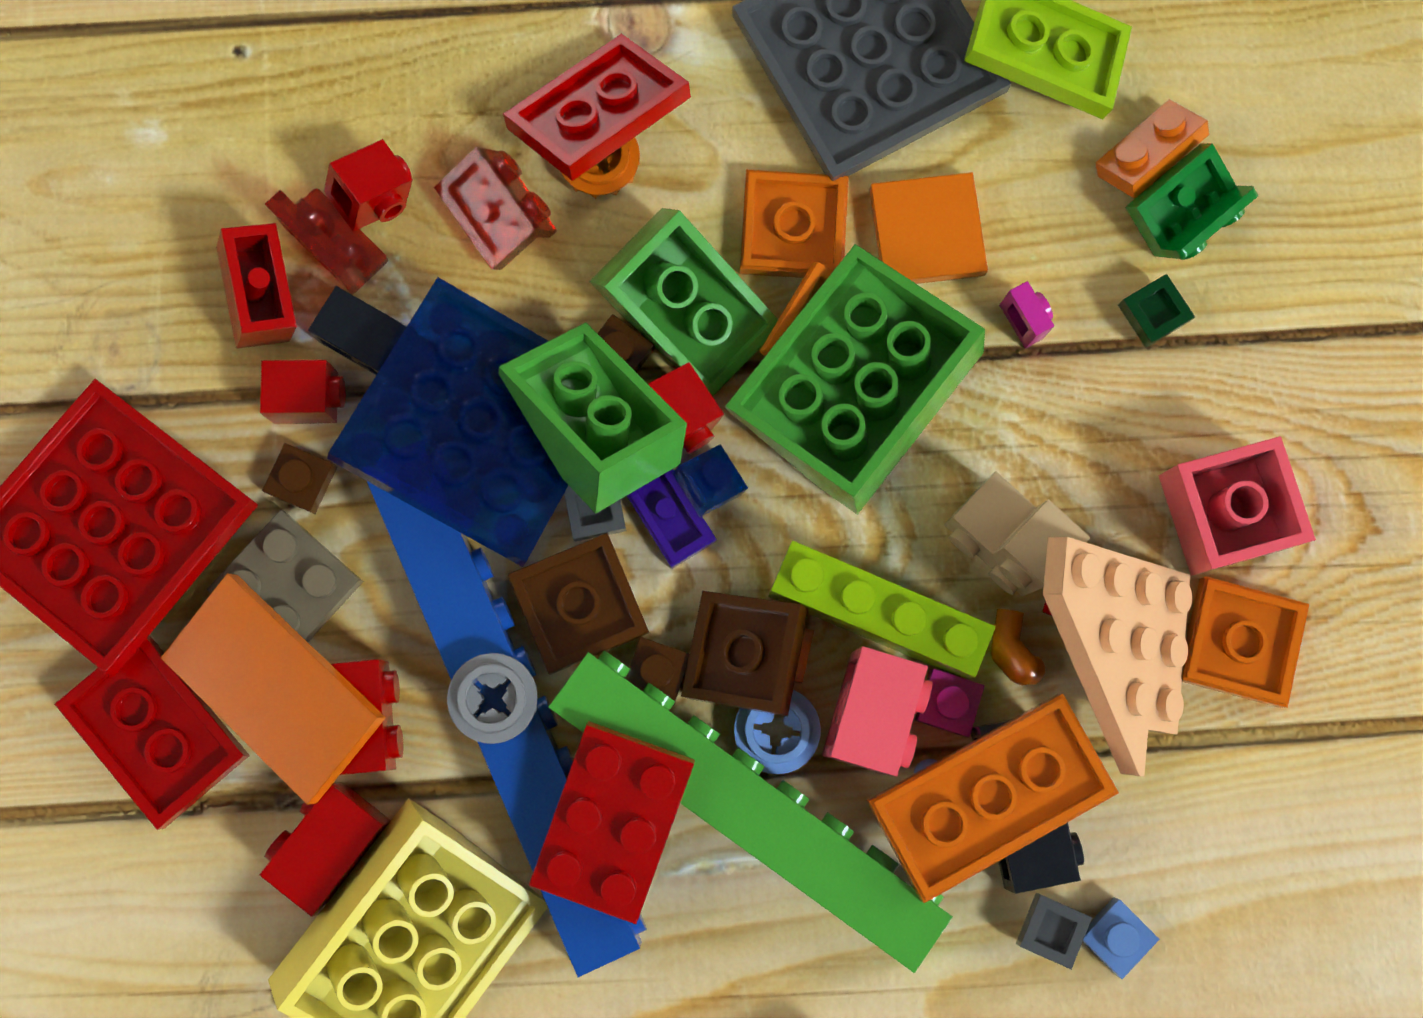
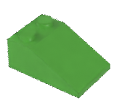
(686, 299)
(595, 416)

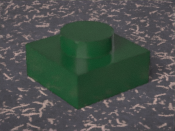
(1156, 310)

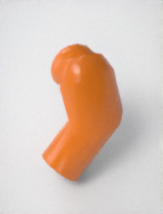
(1011, 653)

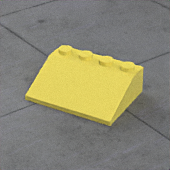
(409, 929)

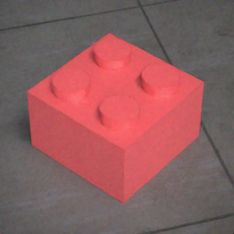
(1236, 506)
(877, 712)

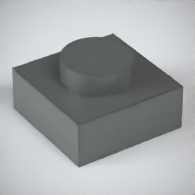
(587, 524)
(1053, 931)

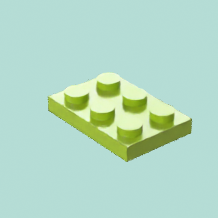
(1052, 50)

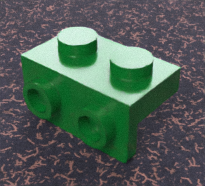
(1189, 204)

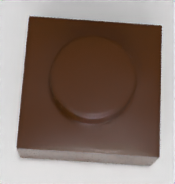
(626, 342)
(299, 478)
(659, 666)

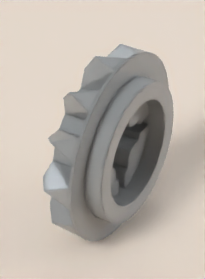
(465, 698)

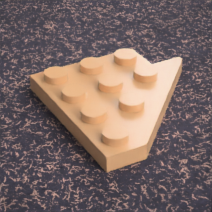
(1124, 638)

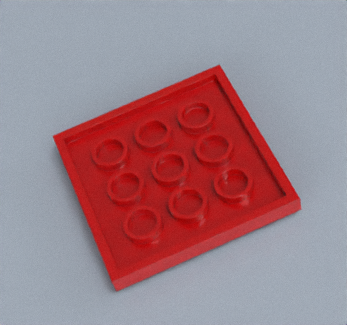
(110, 526)

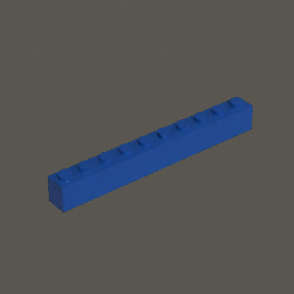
(529, 767)

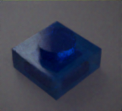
(710, 480)

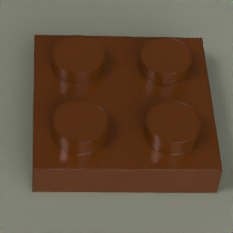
(578, 603)
(745, 652)

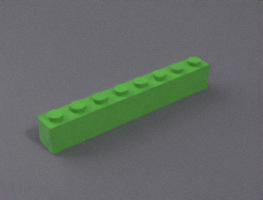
(760, 817)

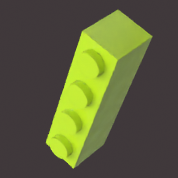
(882, 611)

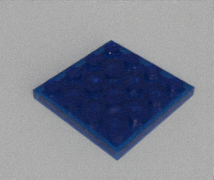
(449, 431)

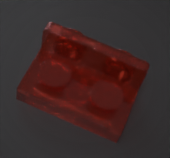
(495, 205)
(328, 238)

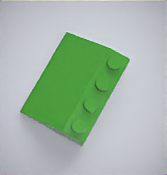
(858, 377)

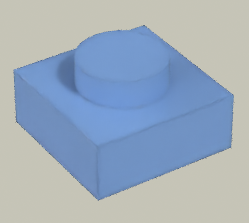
(1119, 937)

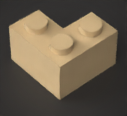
(1009, 533)

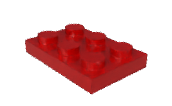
(597, 106)
(152, 734)
(612, 822)

